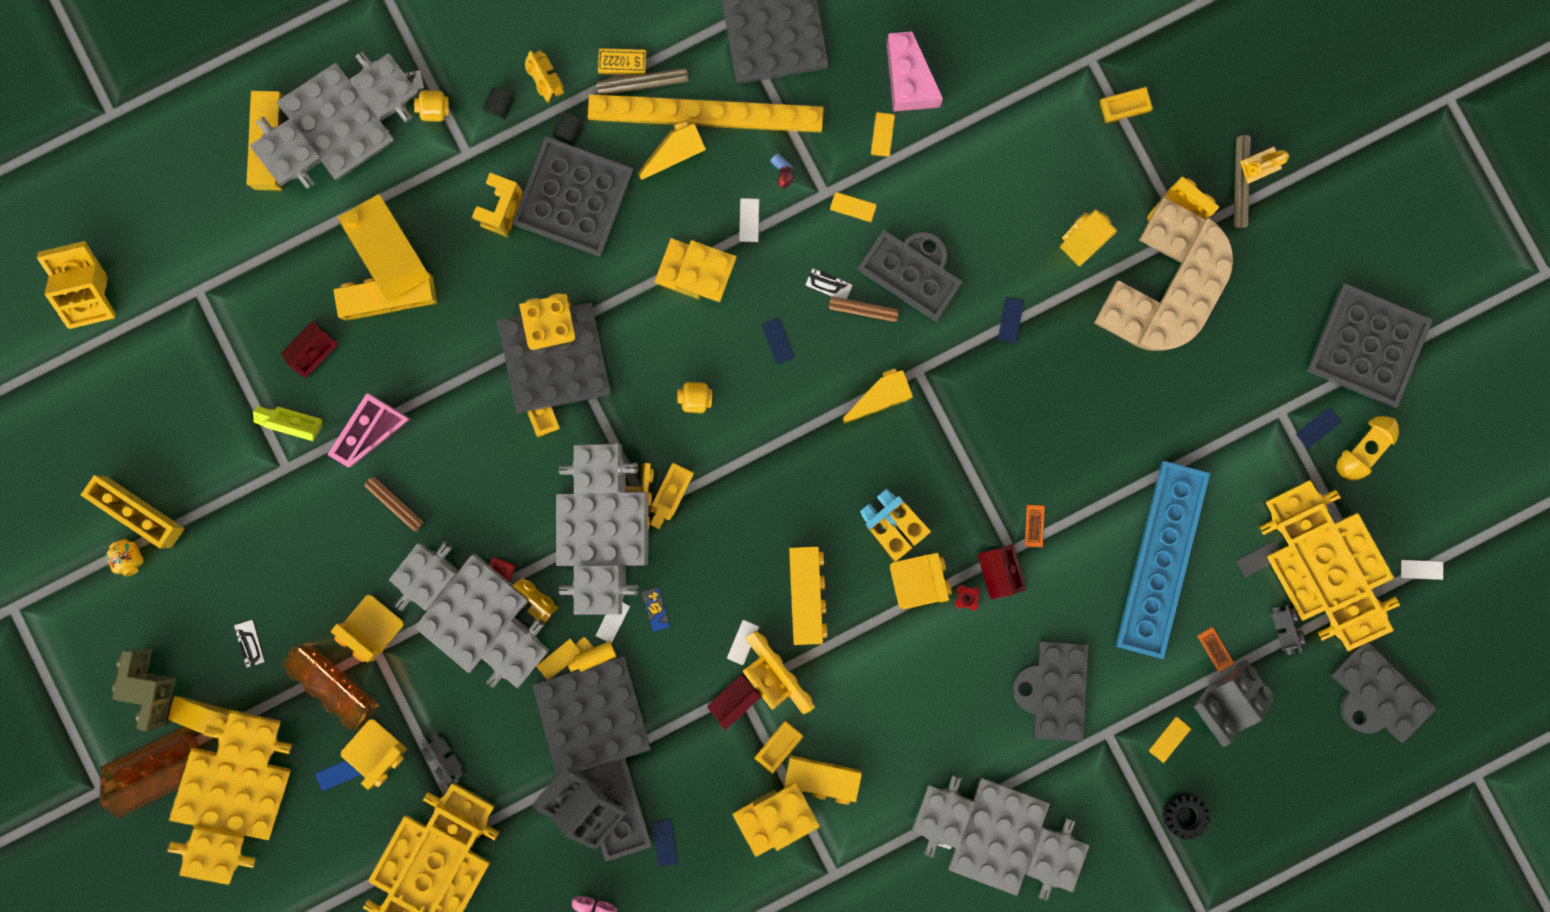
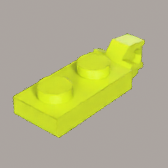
(288, 422)

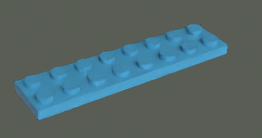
(1162, 560)

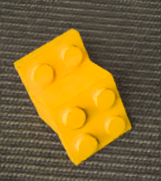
(695, 270)
(76, 285)
(776, 819)

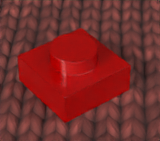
(503, 567)

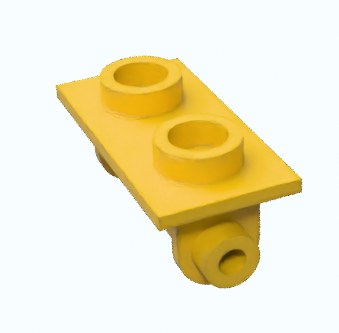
(538, 66)
(1263, 163)
(541, 604)

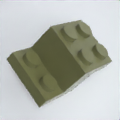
(143, 688)

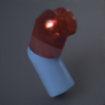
(786, 171)

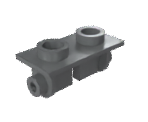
(1292, 637)
(445, 767)

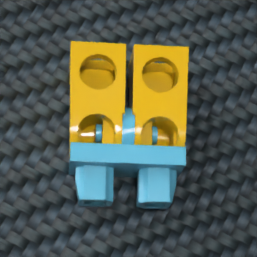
(887, 522)

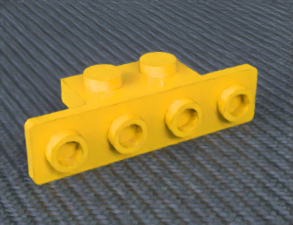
(772, 678)

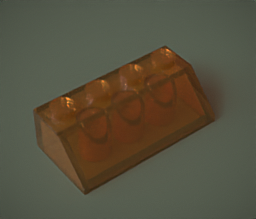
(329, 685)
(146, 773)

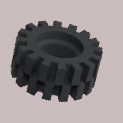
(1199, 823)

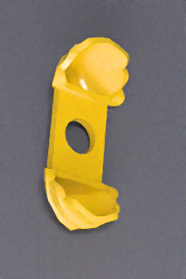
(1357, 463)

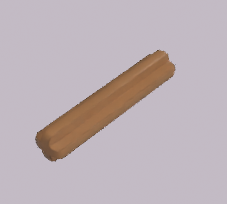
(863, 309)
(394, 504)

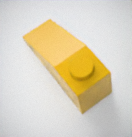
(676, 147)
(885, 393)
(197, 714)

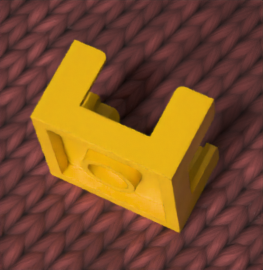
(502, 218)

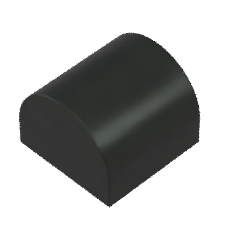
(498, 103)
(568, 128)

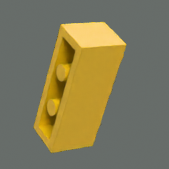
(823, 779)

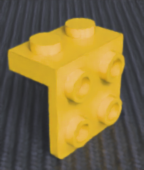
(1186, 195)
(547, 321)
(920, 581)
(368, 629)
(373, 753)

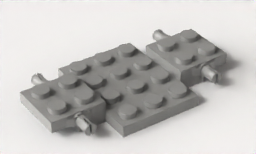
(335, 121)
(600, 529)
(470, 613)
(1000, 837)

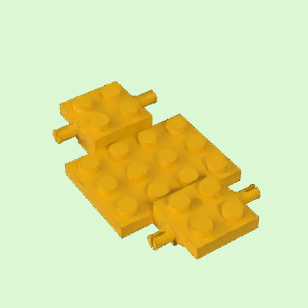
(1329, 566)
(229, 796)
(433, 863)

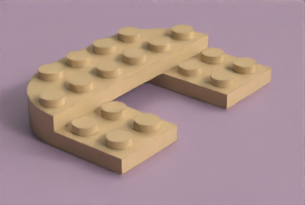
(1191, 295)

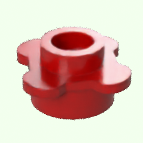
(962, 593)

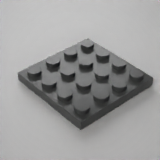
(774, 38)
(573, 196)
(1369, 345)
(558, 372)
(592, 717)

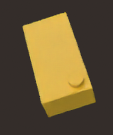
(383, 247)

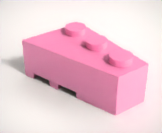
(909, 75)
(366, 430)

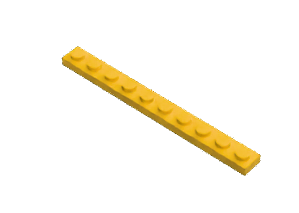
(705, 113)

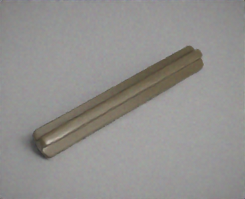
(642, 81)
(1241, 201)

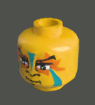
(124, 557)

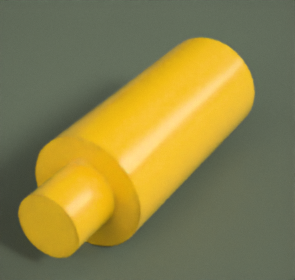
(593, 657)

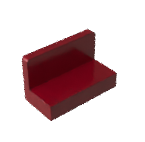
(308, 349)
(1002, 572)
(733, 701)

